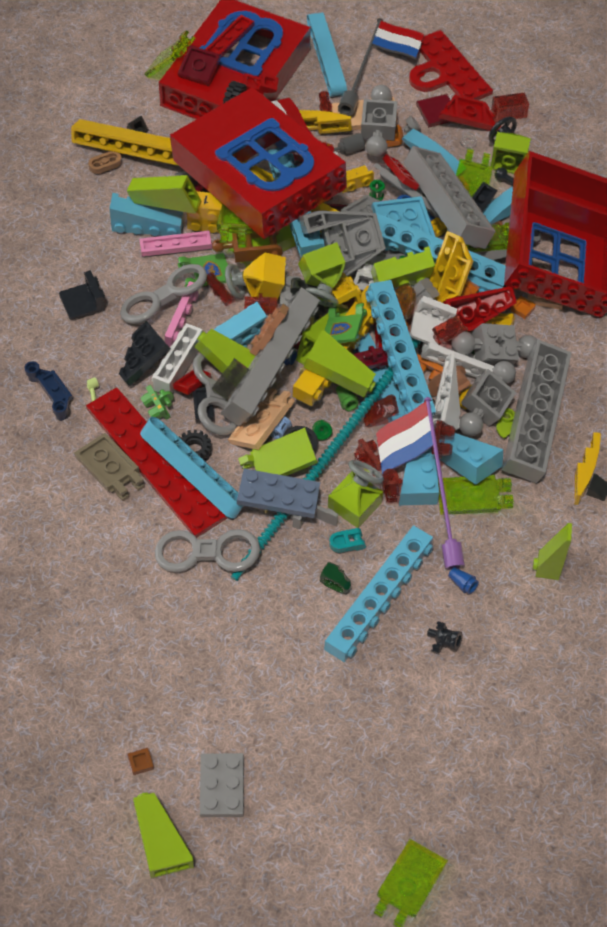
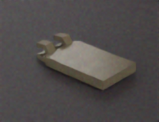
(110, 465)

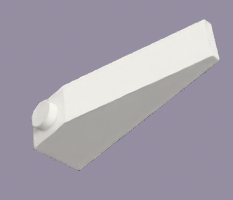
(447, 398)

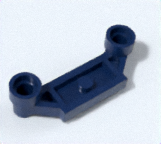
(52, 386)

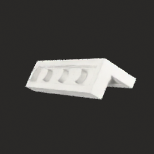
(438, 354)

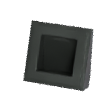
(597, 488)

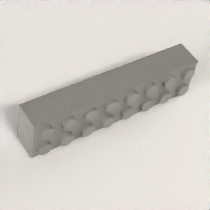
(449, 197)
(270, 360)
(536, 411)

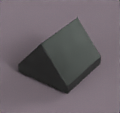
(138, 125)

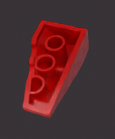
(482, 306)

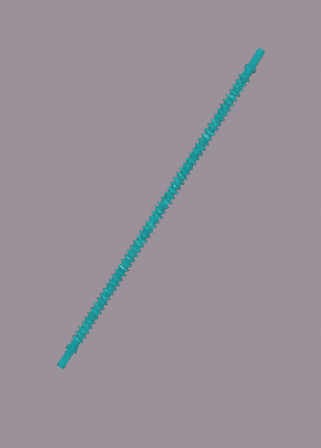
(329, 453)

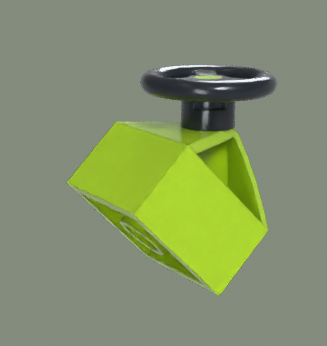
(508, 147)

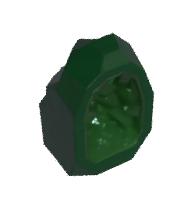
(335, 578)

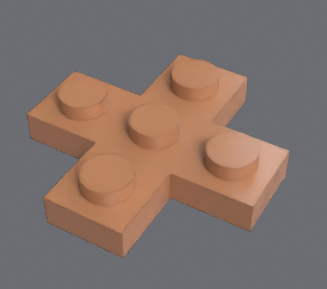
(268, 329)

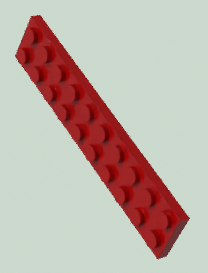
(124, 426)

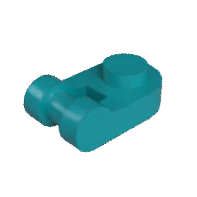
(340, 542)

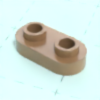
(104, 162)

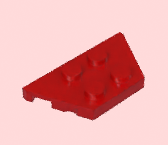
(469, 112)

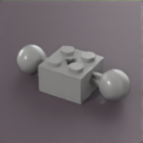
(378, 120)
(494, 344)
(487, 398)

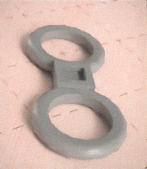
(164, 294)
(213, 398)
(207, 550)

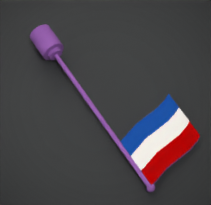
(406, 440)

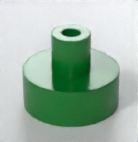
(322, 429)

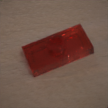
(381, 410)

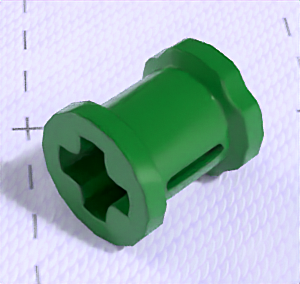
(380, 187)

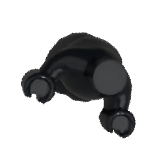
(445, 637)

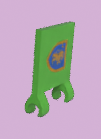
(212, 263)
(347, 327)

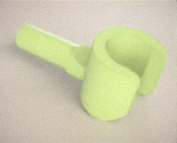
(91, 385)

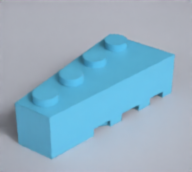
(143, 219)
(420, 481)

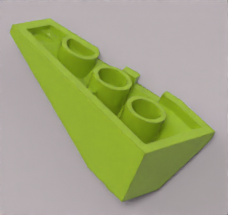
(553, 555)

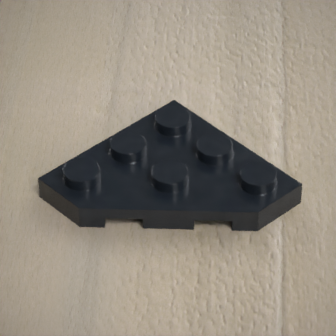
(143, 354)

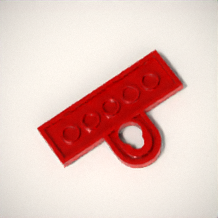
(452, 69)

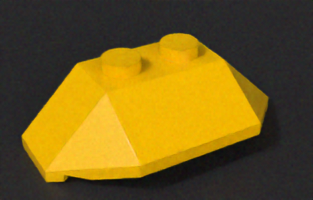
(451, 267)

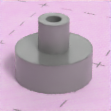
(412, 123)

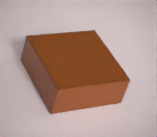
(140, 761)

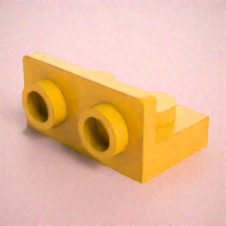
(358, 178)
(346, 289)

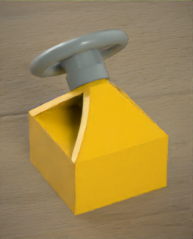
(262, 276)

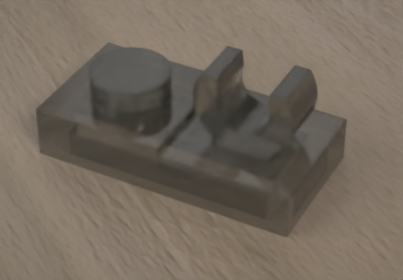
(230, 378)

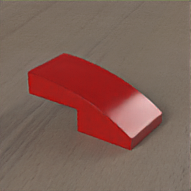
(265, 84)

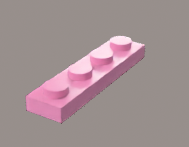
(175, 243)
(179, 318)

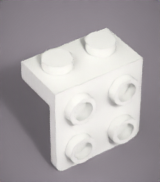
(426, 316)

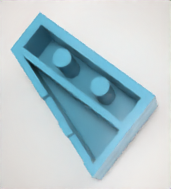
(244, 325)
(473, 458)

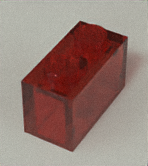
(510, 105)

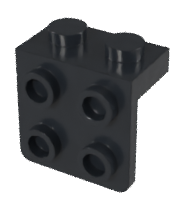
(83, 299)

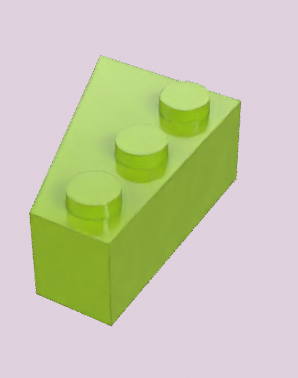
(404, 270)

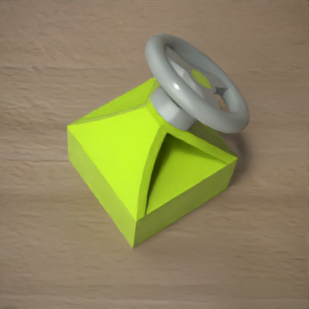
(323, 270)
(355, 496)

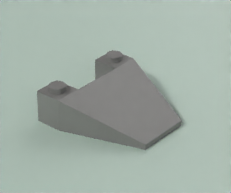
(355, 233)

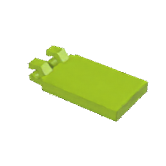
(282, 455)

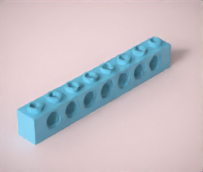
(419, 238)
(304, 242)
(385, 292)
(413, 540)

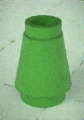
(347, 398)

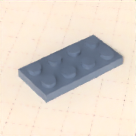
(278, 493)

